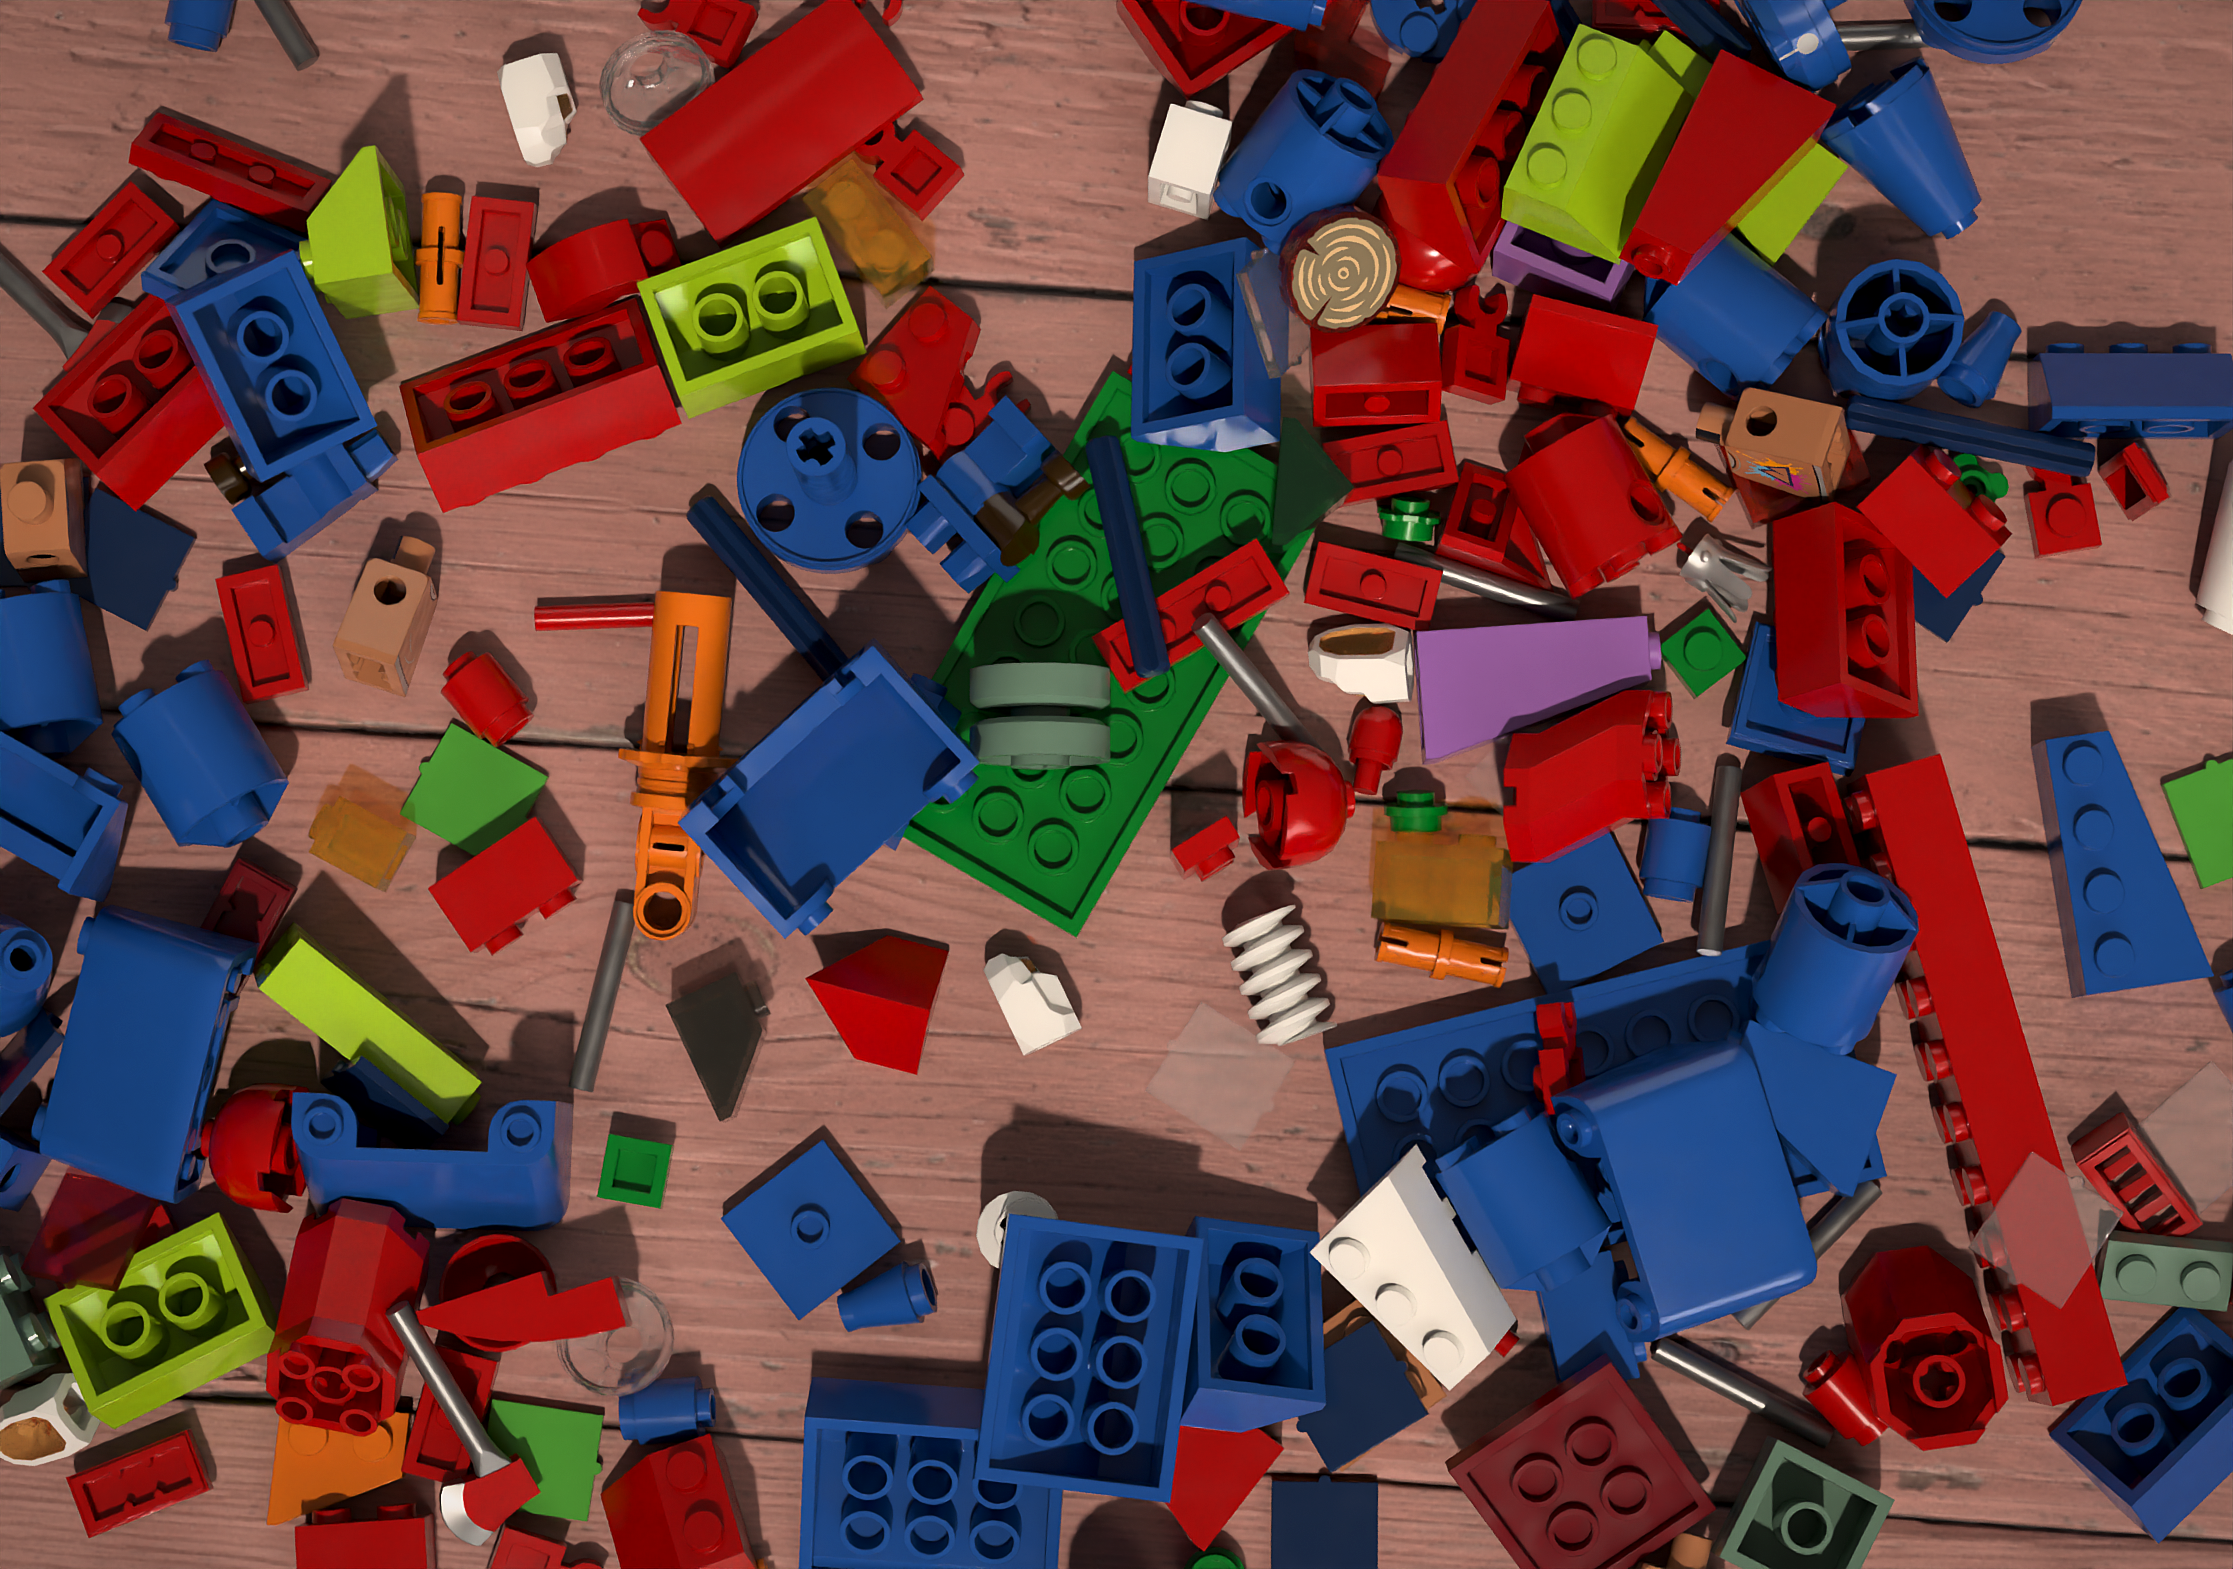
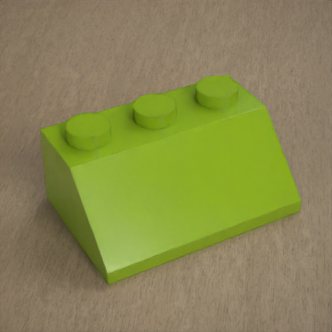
(1596, 145)
(363, 241)
(751, 317)
(173, 1325)

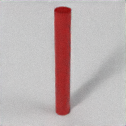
(593, 616)

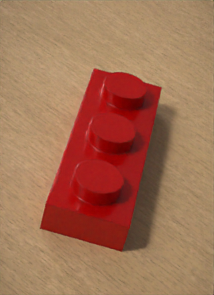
(228, 171)
(1229, 589)

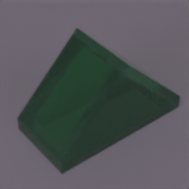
(1306, 486)

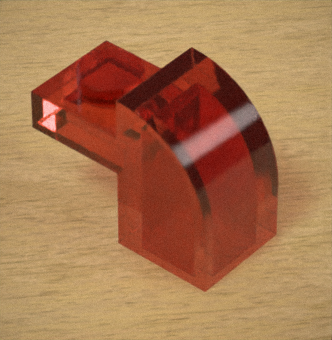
(1333, 54)

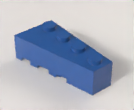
(2110, 881)

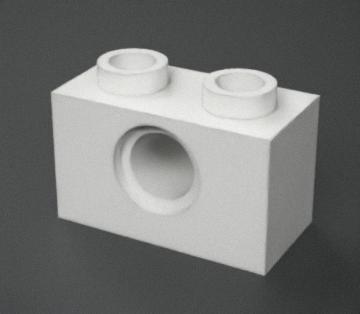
(1189, 159)

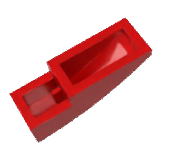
(532, 1311)

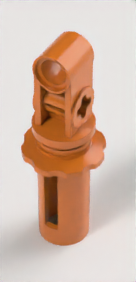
(673, 779)

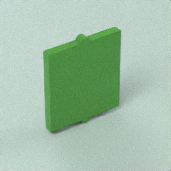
(472, 792)
(2204, 819)
(558, 1451)

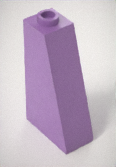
(1515, 677)

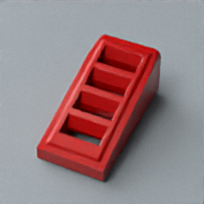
(2134, 481)
(2108, 1140)

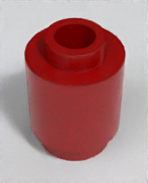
(486, 697)
(1841, 1397)

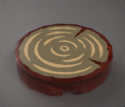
(1339, 269)

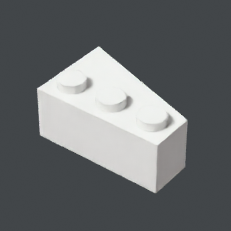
(1416, 1272)

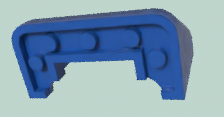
(829, 789)
(142, 1051)
(1692, 1184)
(510, 1187)

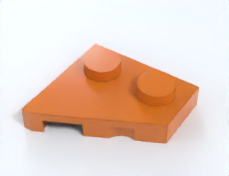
(328, 1466)

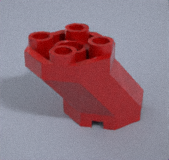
(1590, 775)
(333, 1346)
(1924, 1347)

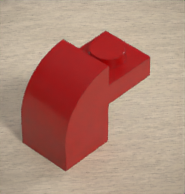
(599, 266)

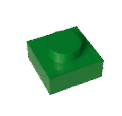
(1701, 653)
(635, 1171)

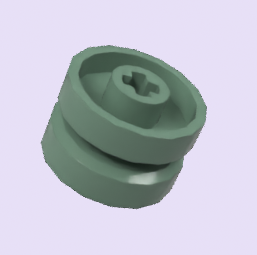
(1040, 706)

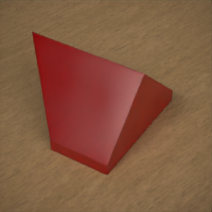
(1490, 530)
(883, 1000)

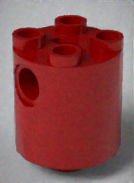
(1589, 500)

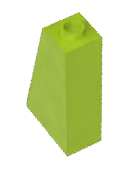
(1792, 202)
(364, 1023)

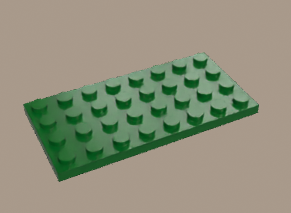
(1062, 832)

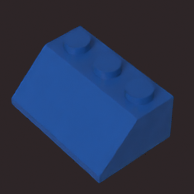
(1197, 354)
(271, 363)
(2131, 392)
(1254, 1327)
(2165, 1433)

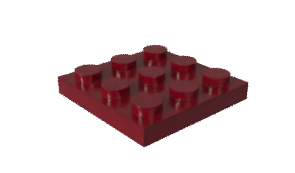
(1581, 1477)

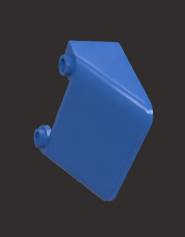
(60, 819)

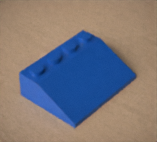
(1088, 1358)
(897, 1486)

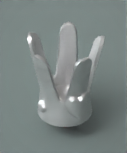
(1710, 572)

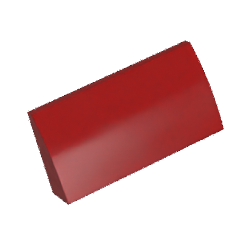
(781, 119)

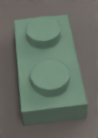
(2166, 1270)

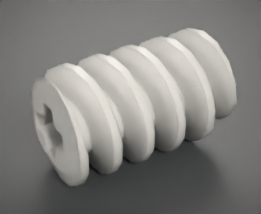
(1277, 978)
(990, 1223)

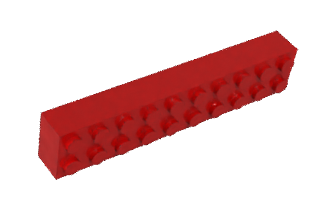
(1977, 1062)

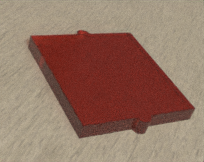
(89, 1233)

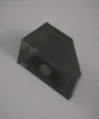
(723, 1037)

